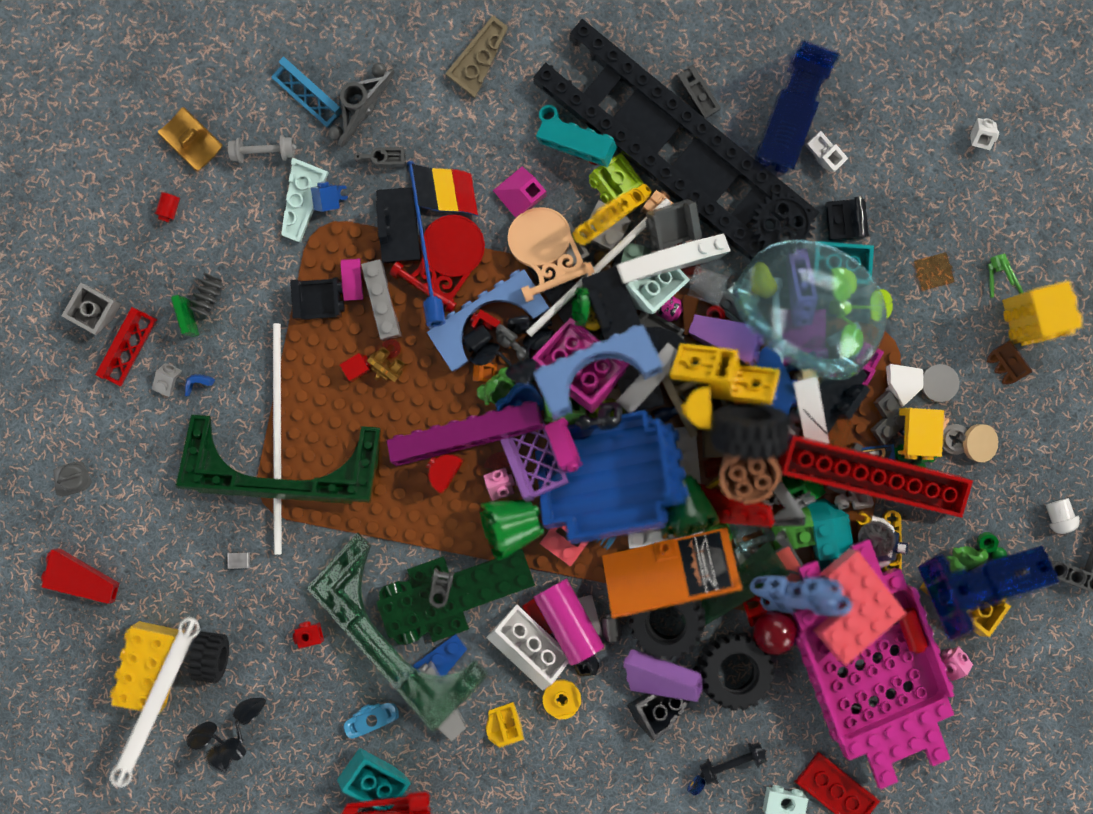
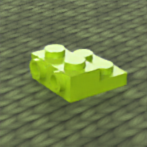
(615, 179)

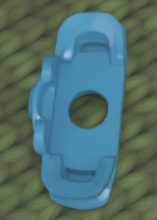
(357, 724)

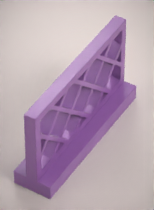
(519, 470)

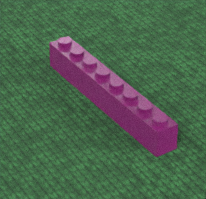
(465, 434)

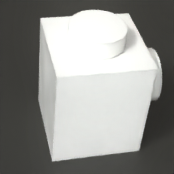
(984, 133)

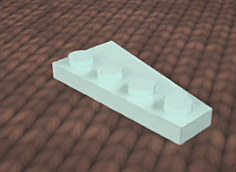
(299, 198)

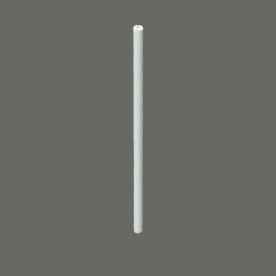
(597, 268)

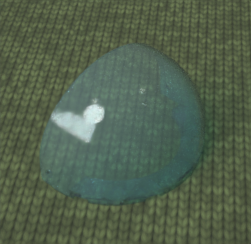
(813, 307)

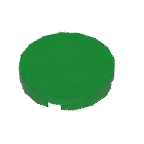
(580, 306)

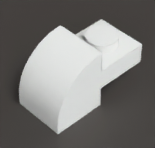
(826, 153)

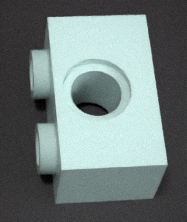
(774, 797)

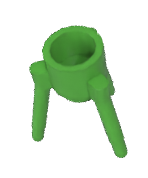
(1001, 264)

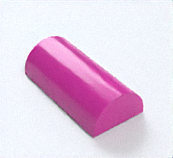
(569, 622)

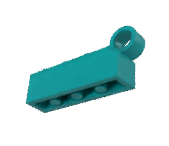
(574, 140)

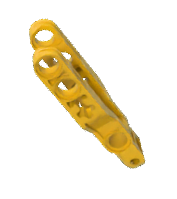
(612, 213)

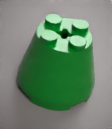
(510, 525)

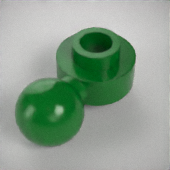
(991, 546)

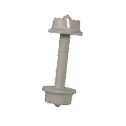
(237, 150)

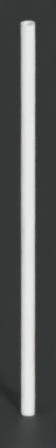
(277, 433)

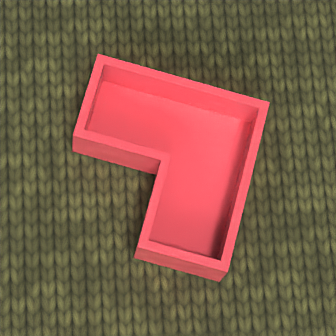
(871, 612)

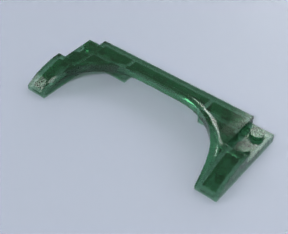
(341, 596)

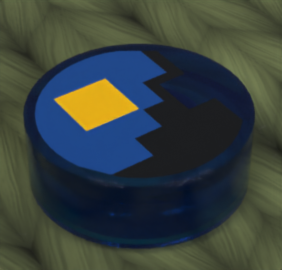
(696, 785)

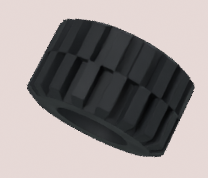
(208, 657)

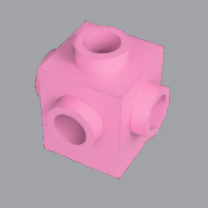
(499, 484)
(956, 662)

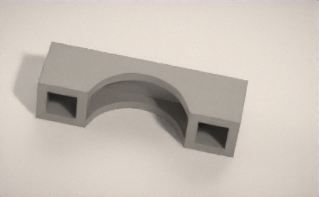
(380, 299)

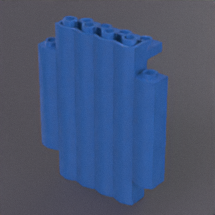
(622, 481)

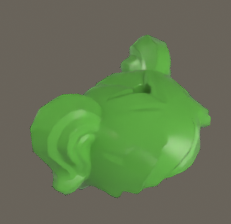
(495, 388)
(967, 558)

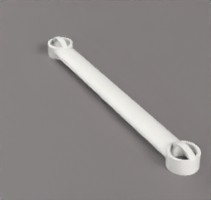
(154, 702)

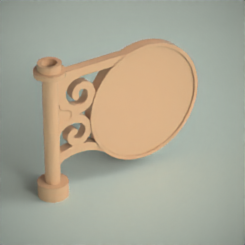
(540, 240)

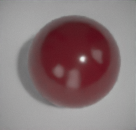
(775, 632)

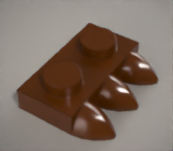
(1010, 361)

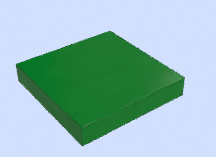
(185, 316)

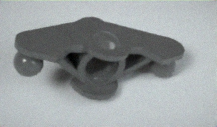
(364, 107)

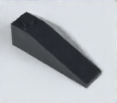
(657, 713)

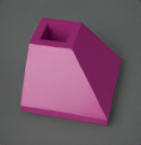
(520, 192)

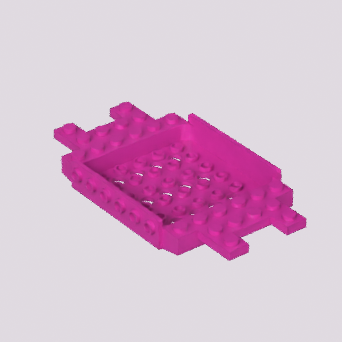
(894, 725)

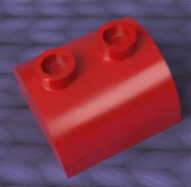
(443, 471)

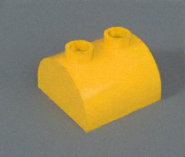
(699, 409)

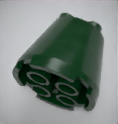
(692, 516)

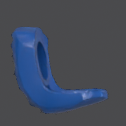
(197, 378)

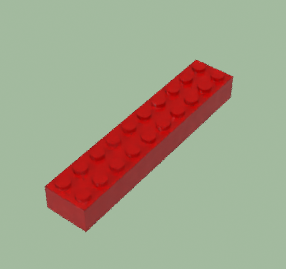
(875, 475)

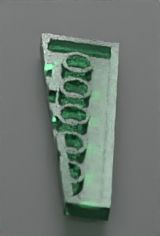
(761, 563)

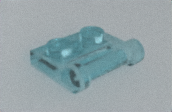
(739, 531)

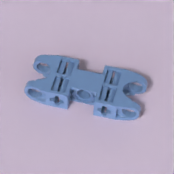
(812, 594)

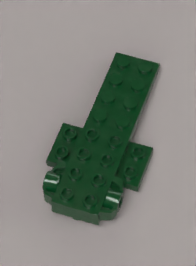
(407, 604)

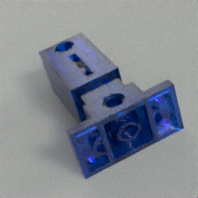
(795, 107)
(984, 586)

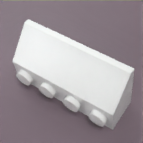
(529, 647)

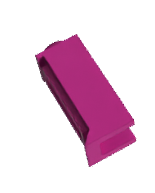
(563, 445)

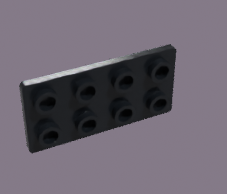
(397, 225)
(611, 302)
(841, 398)

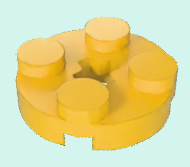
(554, 707)

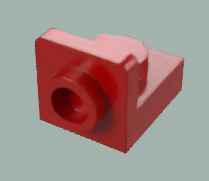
(488, 320)

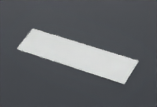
(809, 399)

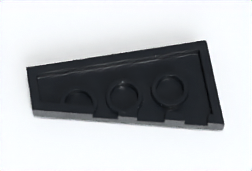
(556, 293)

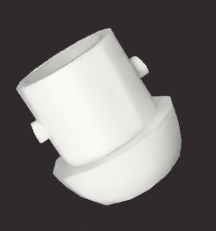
(1062, 516)

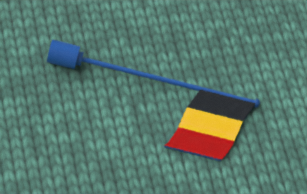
(446, 192)

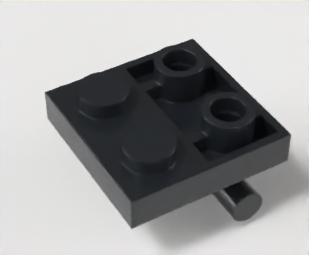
(847, 219)

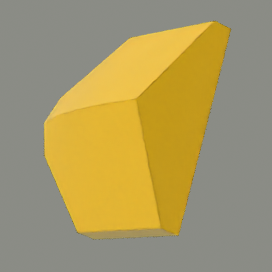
(504, 725)

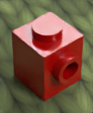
(308, 634)

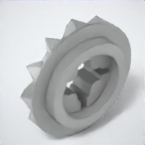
(952, 430)

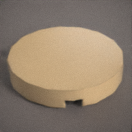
(980, 443)

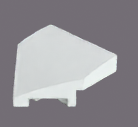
(904, 382)

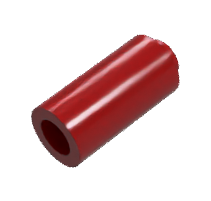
(913, 631)

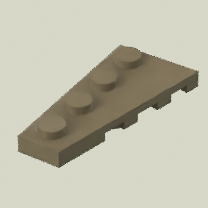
(475, 61)

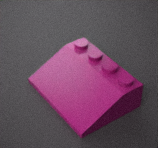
(594, 380)

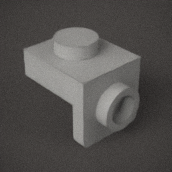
(165, 379)

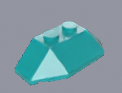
(830, 531)

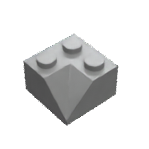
(613, 235)
(91, 309)

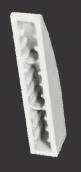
(674, 258)

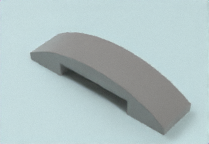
(641, 388)

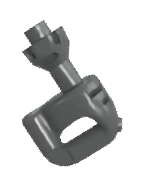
(507, 339)

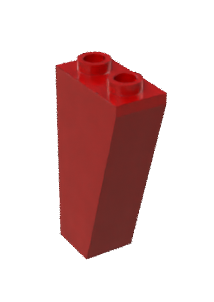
(74, 577)

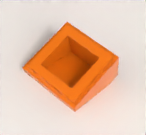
(484, 372)

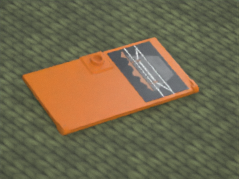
(670, 572)

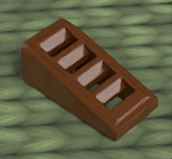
(690, 307)

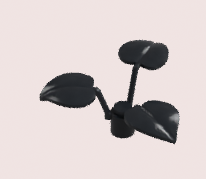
(521, 371)
(221, 755)

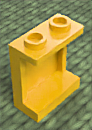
(922, 433)

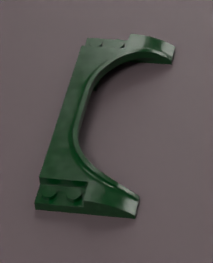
(207, 472)

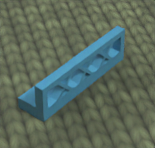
(311, 87)

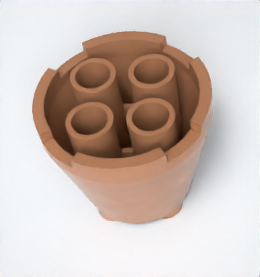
(748, 478)

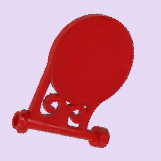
(453, 250)

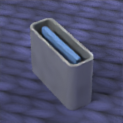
(238, 560)

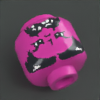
(671, 309)

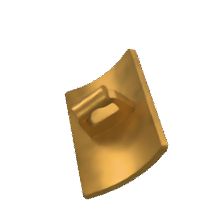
(190, 139)

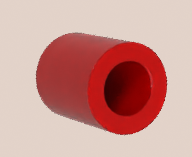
(167, 207)

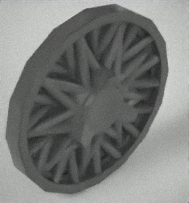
(880, 535)

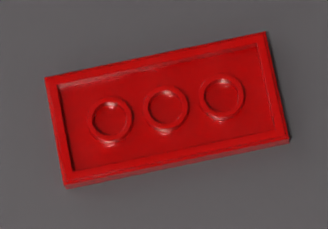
(835, 788)

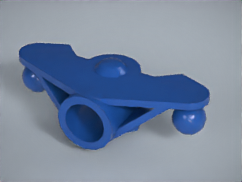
(785, 393)

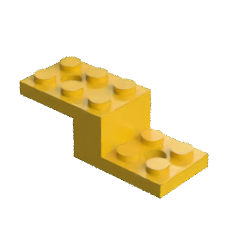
(725, 374)

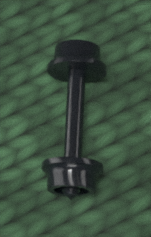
(756, 754)

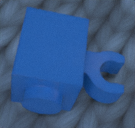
(327, 196)

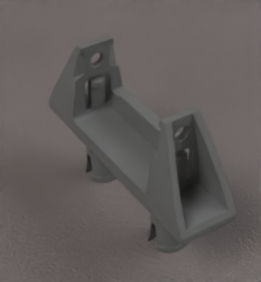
(792, 513)

